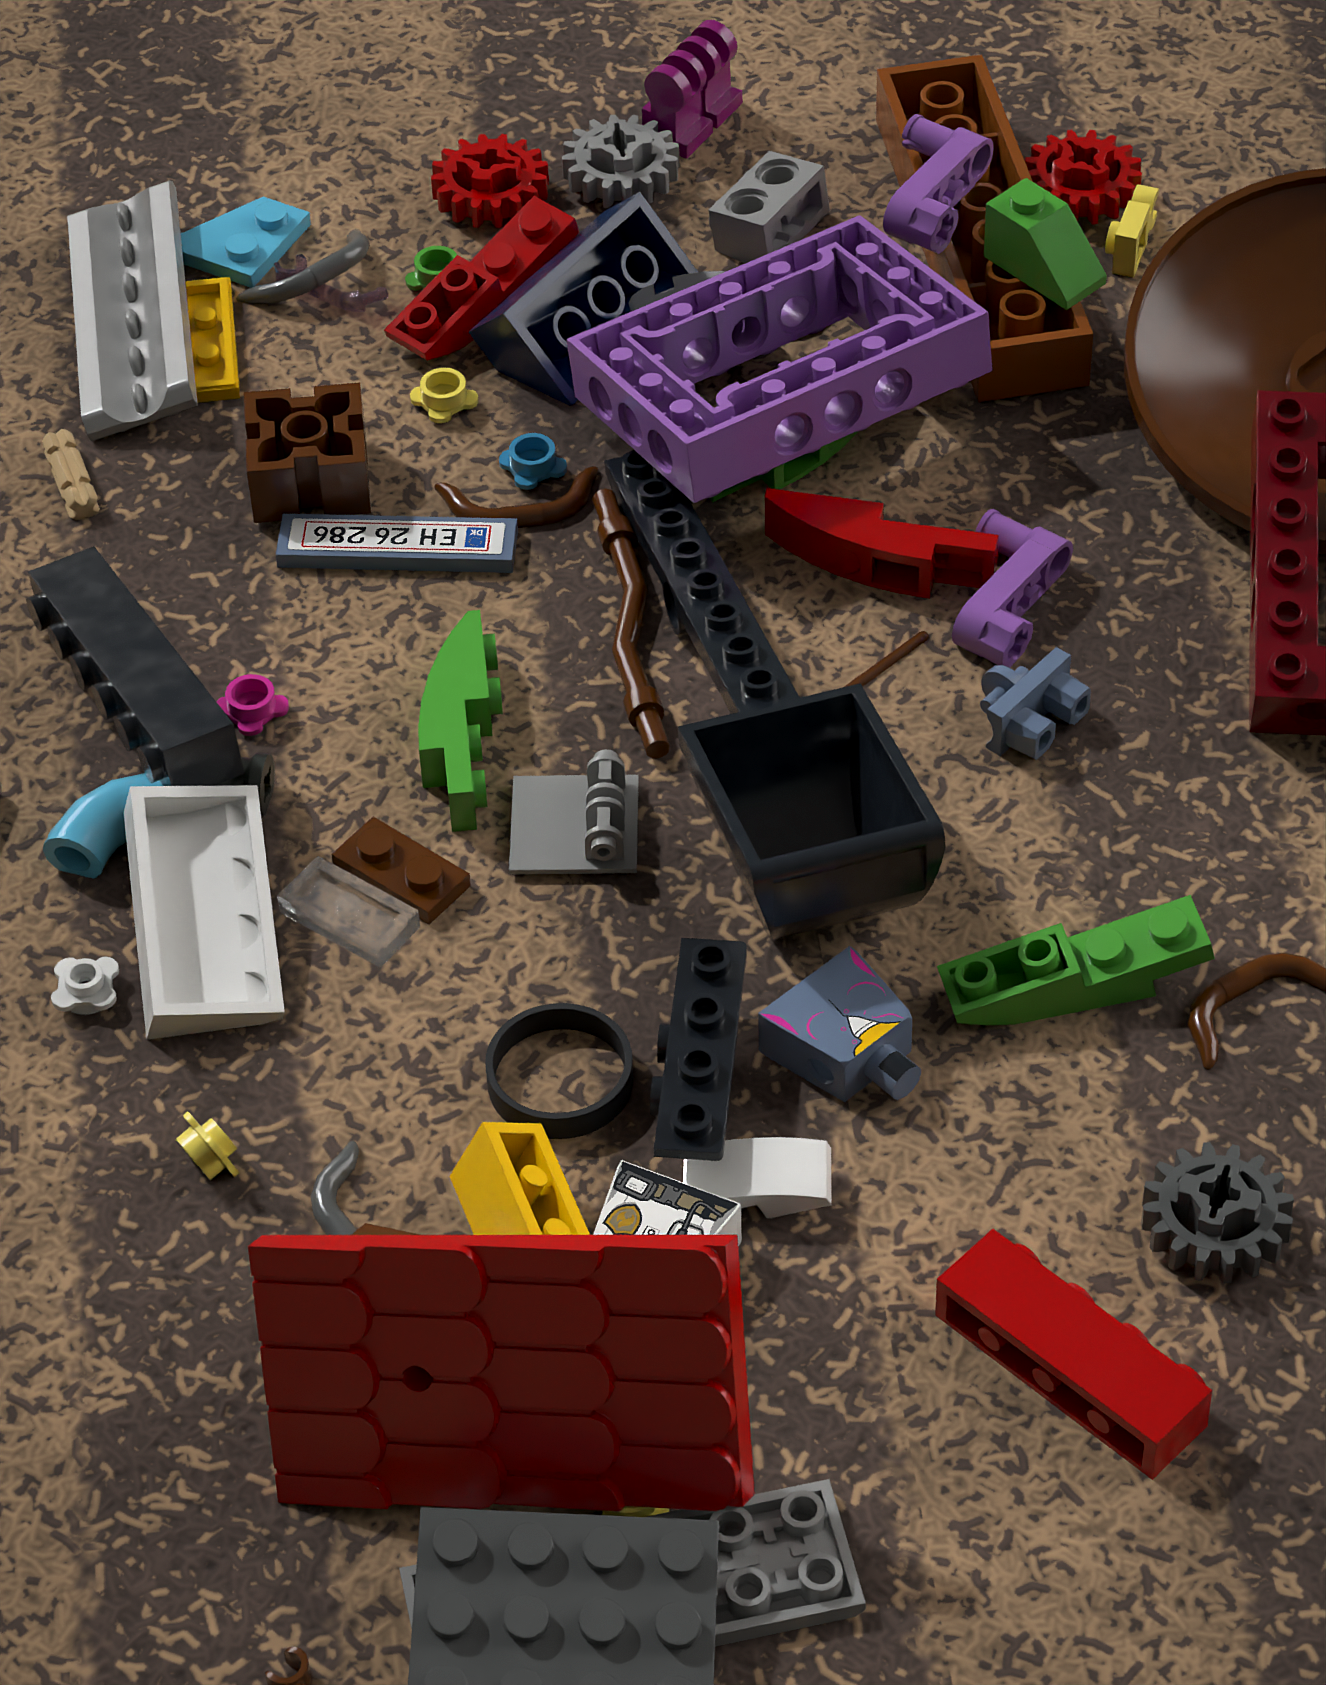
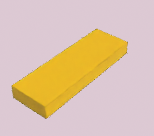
(213, 339)

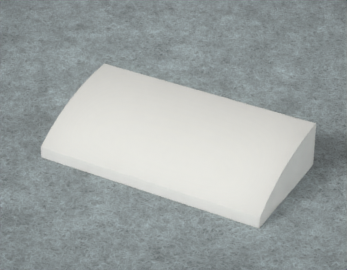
(202, 909)

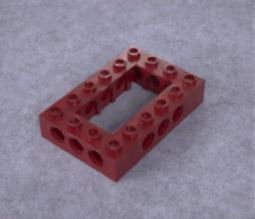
(1284, 651)

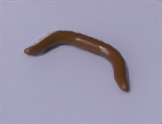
(527, 514)
(1239, 982)

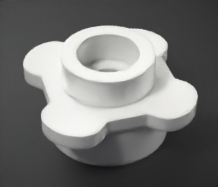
(85, 997)

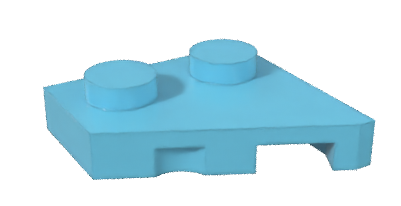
(244, 240)

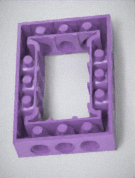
(914, 346)

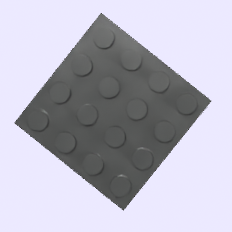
(563, 1599)

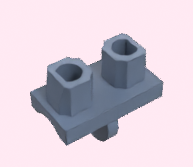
(1022, 698)

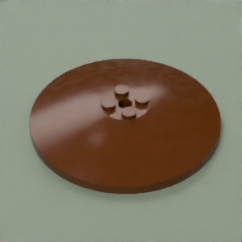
(1224, 314)

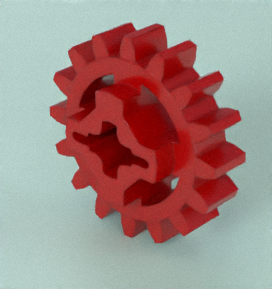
(1083, 172)
(488, 179)

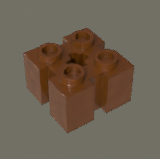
(306, 452)

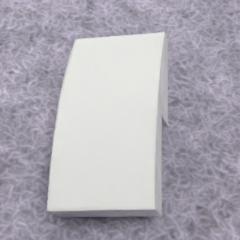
(768, 1172)

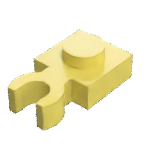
(1129, 237)

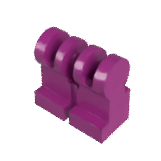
(694, 87)

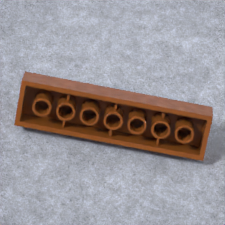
(1031, 337)

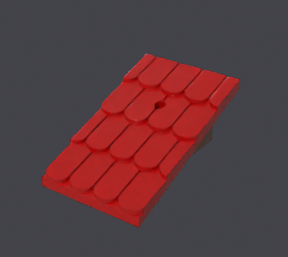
(504, 1370)

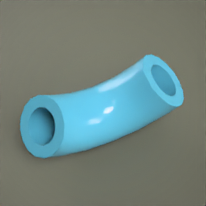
(92, 828)

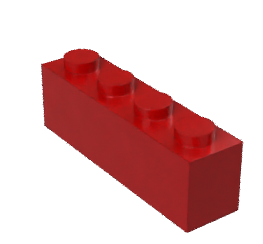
(1073, 1352)

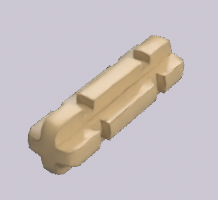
(70, 474)

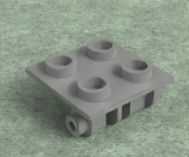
(576, 821)

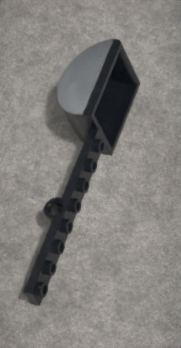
(796, 786)

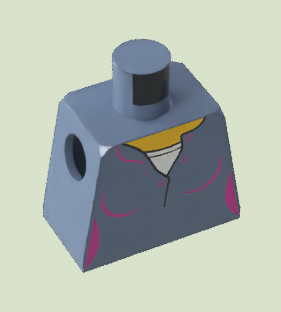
(842, 1030)

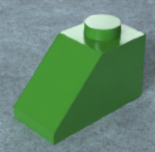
(1041, 244)

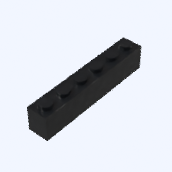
(133, 672)

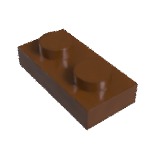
(402, 868)

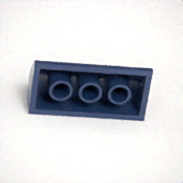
(577, 291)

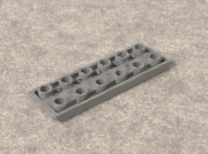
(131, 312)
(778, 1564)

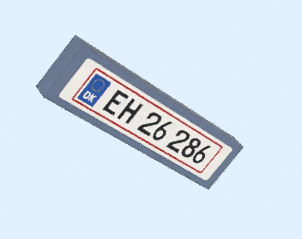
(397, 543)

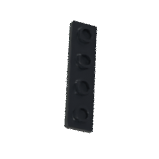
(699, 1051)

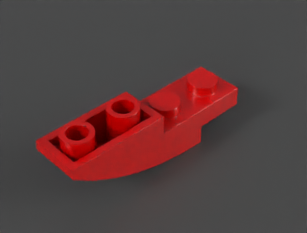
(468, 291)
(859, 545)

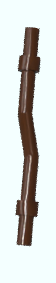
(641, 700)

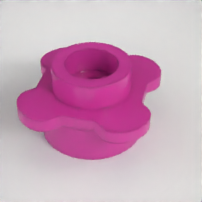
(252, 703)

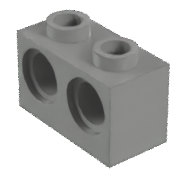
(769, 207)

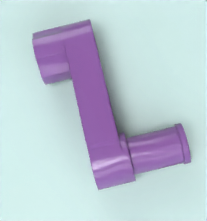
(923, 206)
(991, 618)

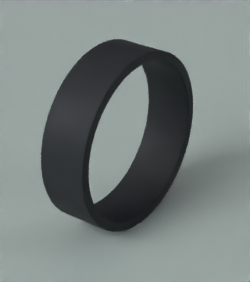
(556, 1017)

